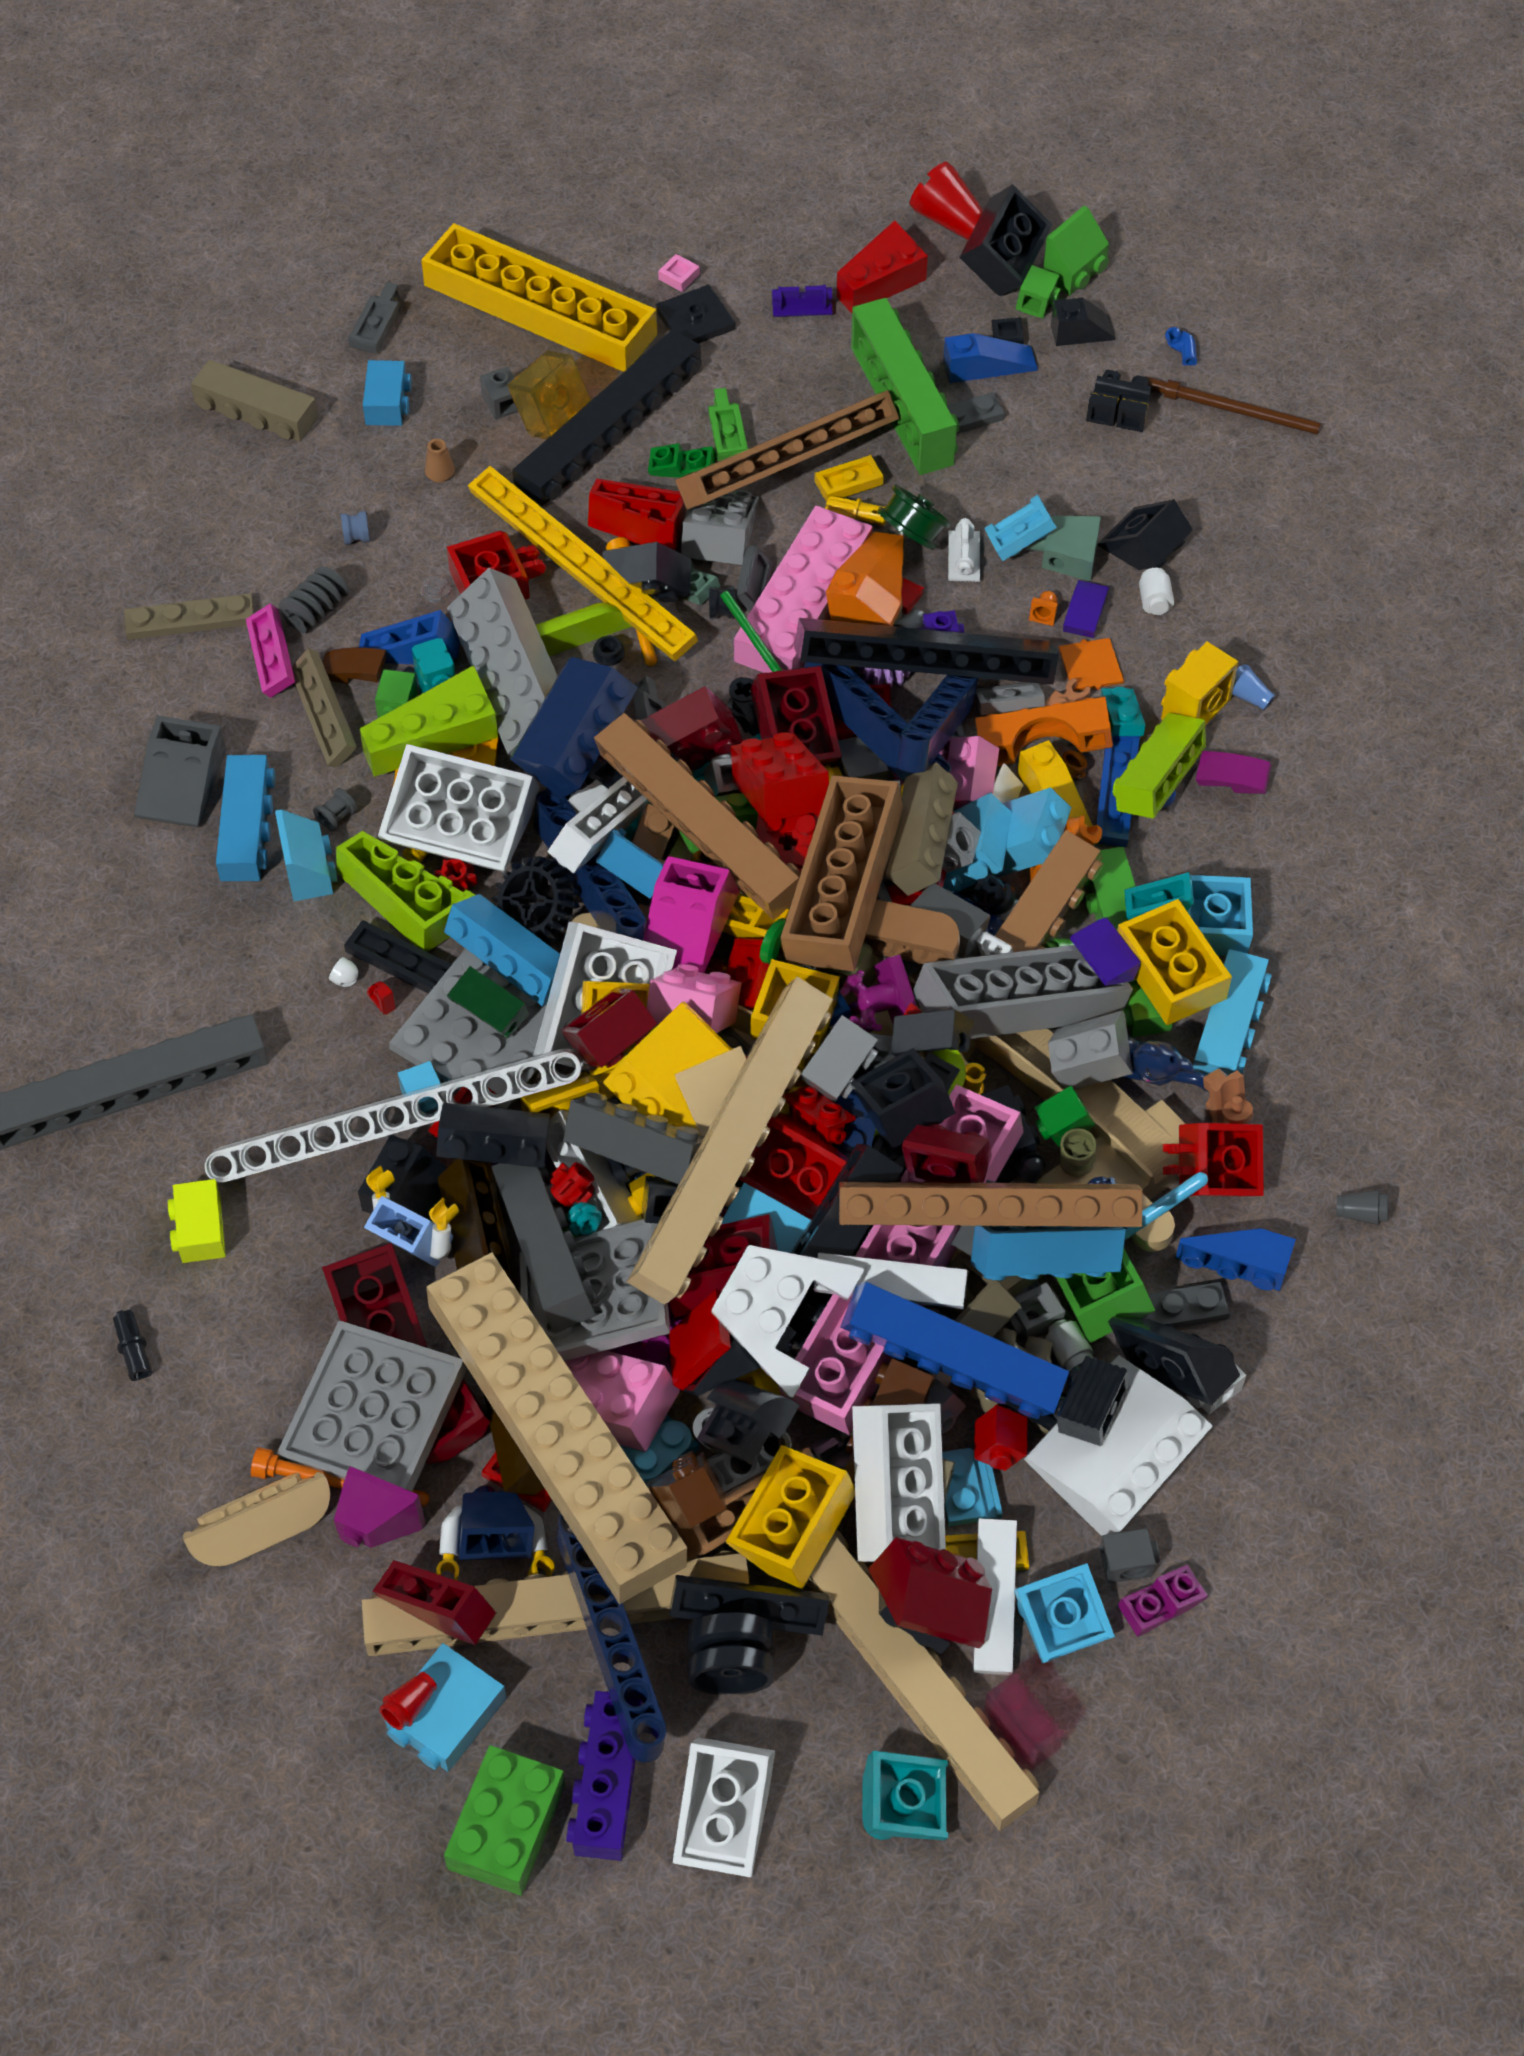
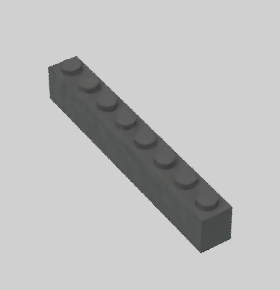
(130, 1080)

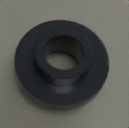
(608, 643)

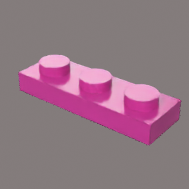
(270, 650)

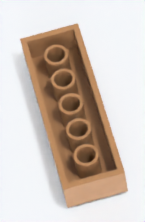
(842, 873)

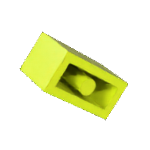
(197, 1221)

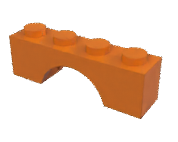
(1080, 722)

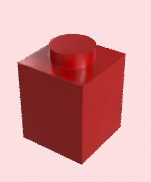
(1000, 1438)

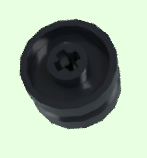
(730, 1653)

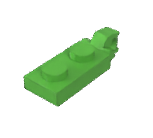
(726, 426)

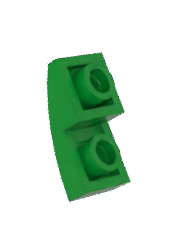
(676, 463)

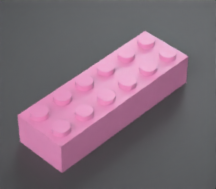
(800, 587)

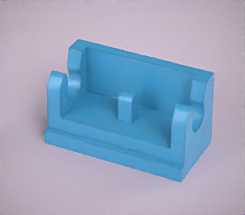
(630, 862)

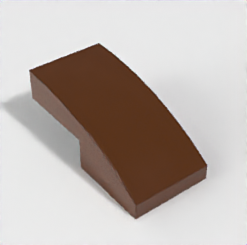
(354, 663)

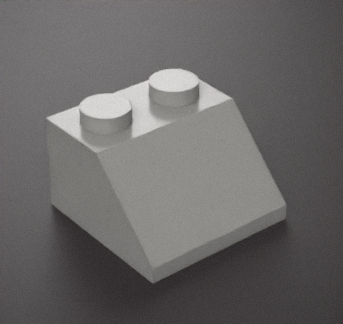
(1091, 1051)

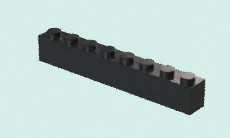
(607, 417)
(925, 651)

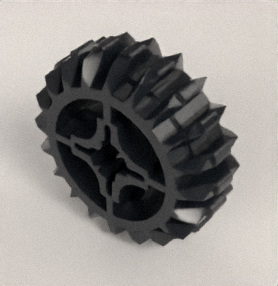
(530, 884)

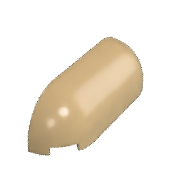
(259, 1519)

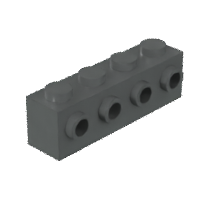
(631, 1137)

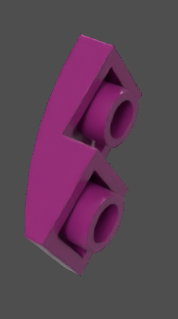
(1236, 771)
(1164, 1600)

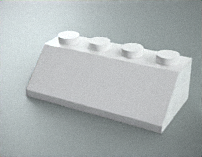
(898, 1476)

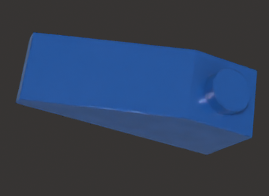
(983, 356)
(402, 636)

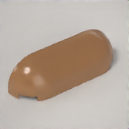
(912, 933)

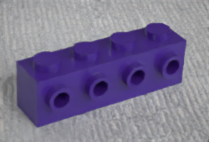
(605, 1785)

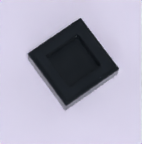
(1008, 329)

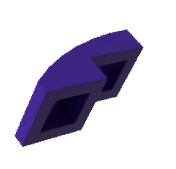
(1085, 609)

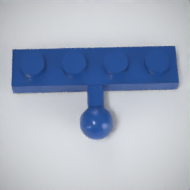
(1113, 823)

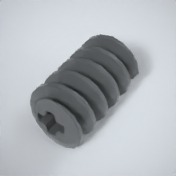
(312, 598)

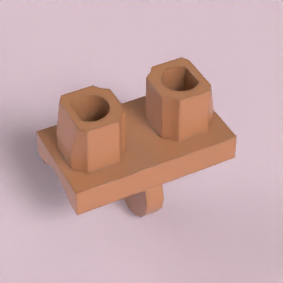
(1227, 1098)

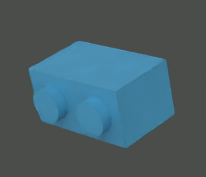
(385, 393)

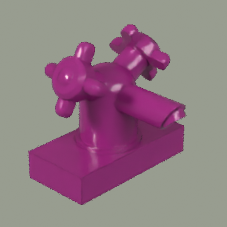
(890, 994)

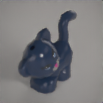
(1160, 1064)

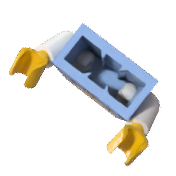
(404, 1227)

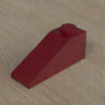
(436, 1600)

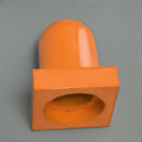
(1044, 608)

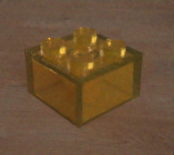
(548, 393)

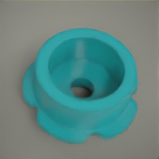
(583, 1219)

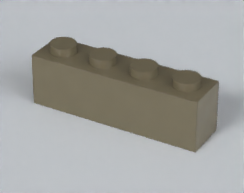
(254, 400)
(922, 829)

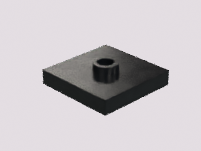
(696, 315)

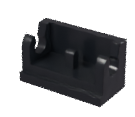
(931, 1032)

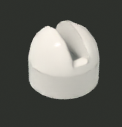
(344, 973)

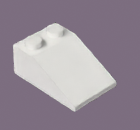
(723, 1806)

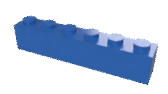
(954, 1350)

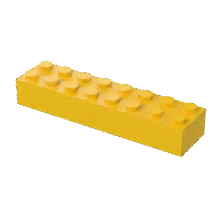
(539, 297)

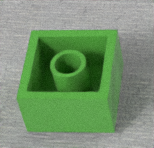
(1101, 1298)

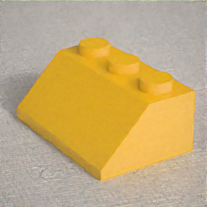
(792, 1515)

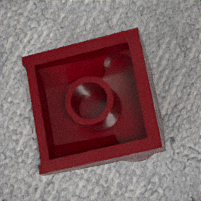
(462, 1426)

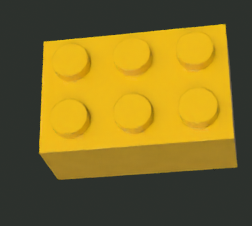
(1176, 961)

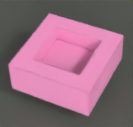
(679, 272)

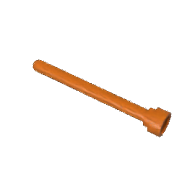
(267, 1464)

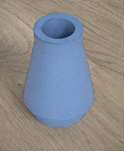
(1251, 688)

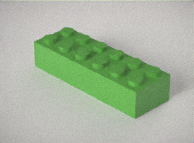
(894, 365)

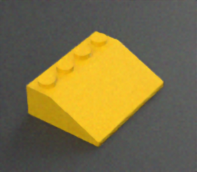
(648, 1071)

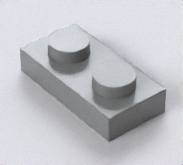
(1009, 698)

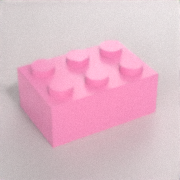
(627, 1394)

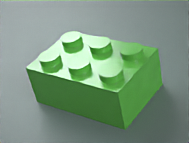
(505, 1820)

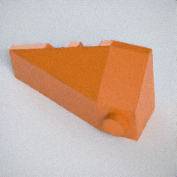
(869, 582)

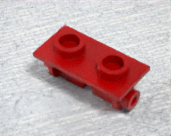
(819, 1112)

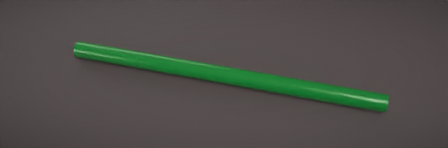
(750, 631)

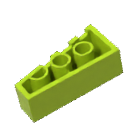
(399, 889)

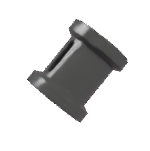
(335, 809)

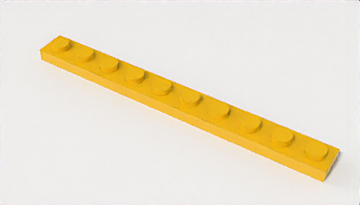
(582, 563)

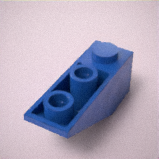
(1245, 1254)

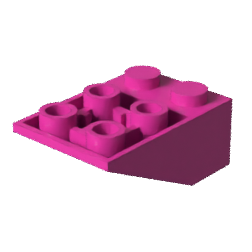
(690, 909)

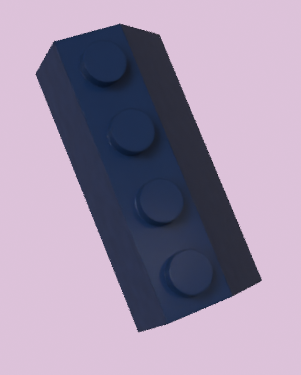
(560, 738)

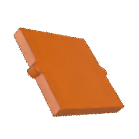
(1091, 663)

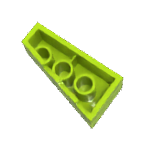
(439, 720)

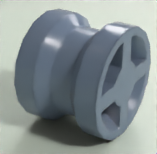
(355, 527)

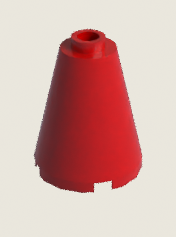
(947, 201)

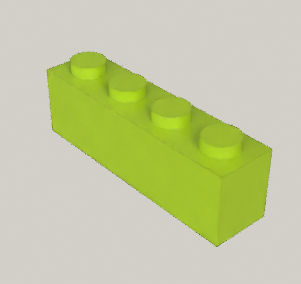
(1160, 765)

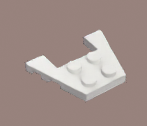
(764, 1298)

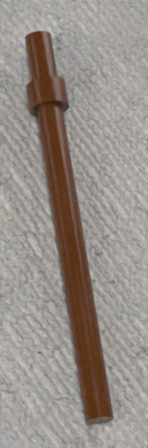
(1173, 390)

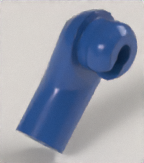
(1183, 343)

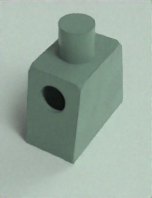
(1070, 546)

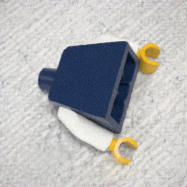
(492, 1528)

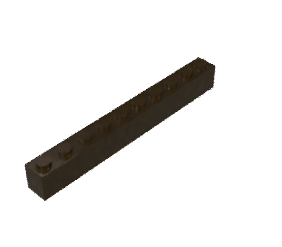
(476, 1233)

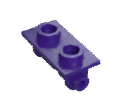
(791, 302)

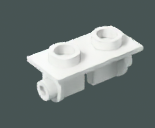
(964, 552)

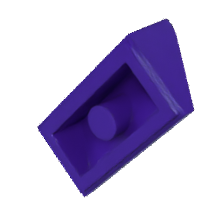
(1106, 952)

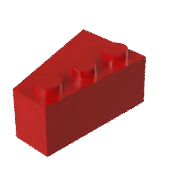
(882, 268)
(637, 512)

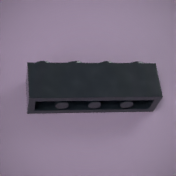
(824, 1231)

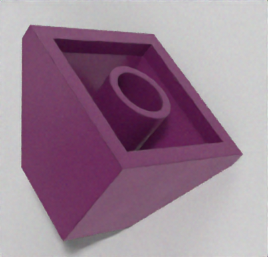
(375, 1510)

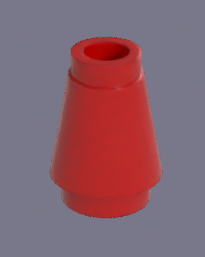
(407, 1701)

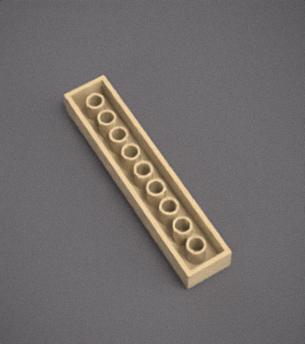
(557, 1428)

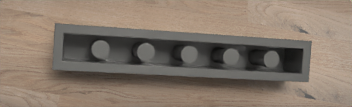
(546, 1245)

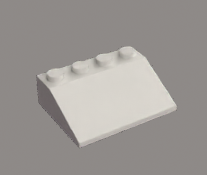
(458, 808)
(594, 956)
(1139, 1453)

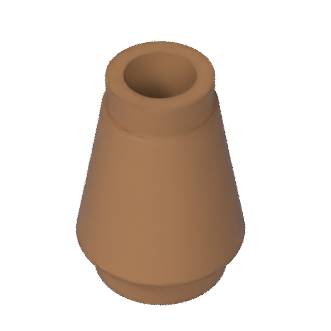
(438, 462)

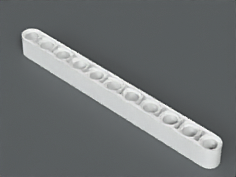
(379, 1125)

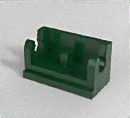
(489, 1002)

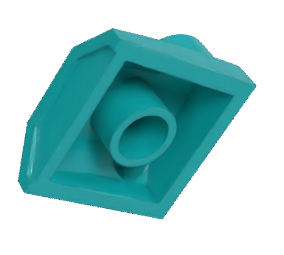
(904, 1796)

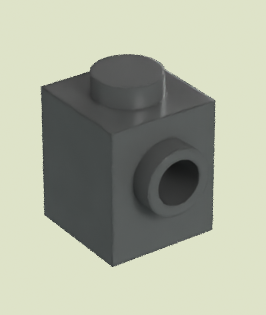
(496, 392)

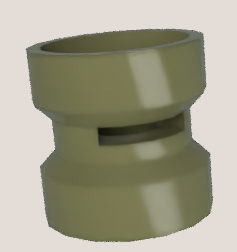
(1076, 1144)

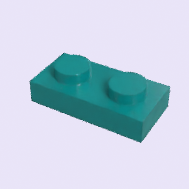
(1123, 712)

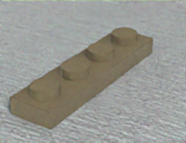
(188, 616)
(323, 708)

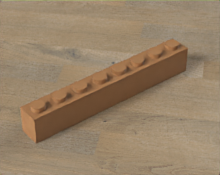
(786, 449)
(698, 814)
(990, 1204)

